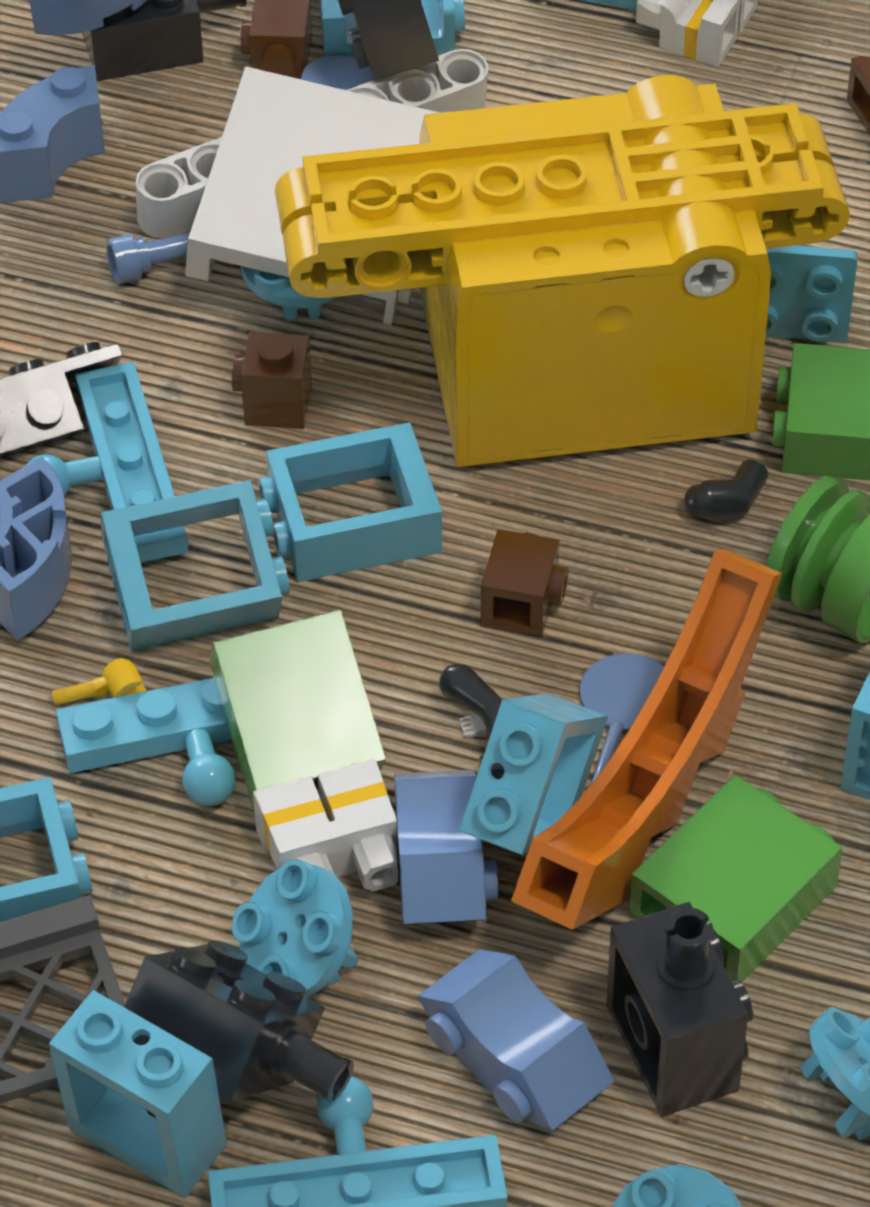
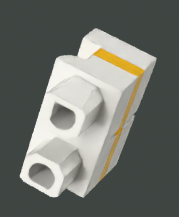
(696, 27)
(340, 829)

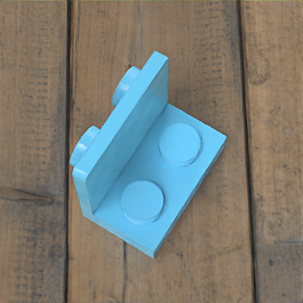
(811, 293)

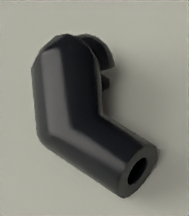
(727, 498)

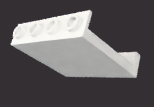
(267, 135)

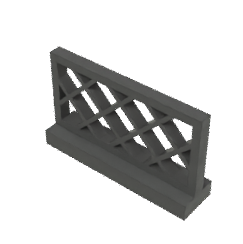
(41, 942)

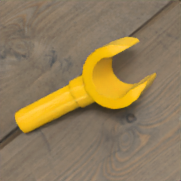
(117, 679)

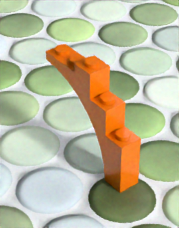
(593, 849)

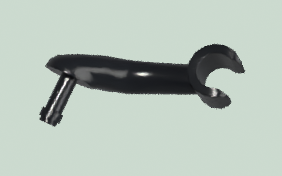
(466, 687)

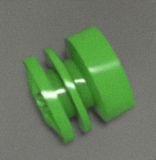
(827, 556)

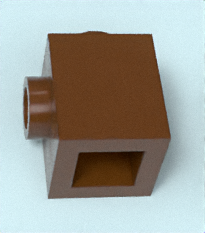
(278, 36)
(274, 379)
(522, 583)

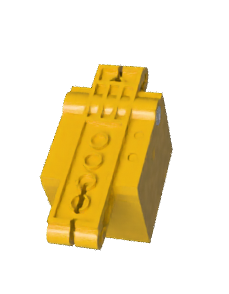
(576, 258)

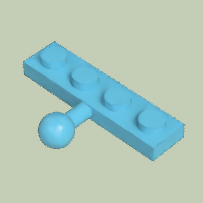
(125, 452)
(153, 725)
(418, 1175)

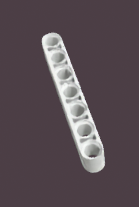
(173, 187)

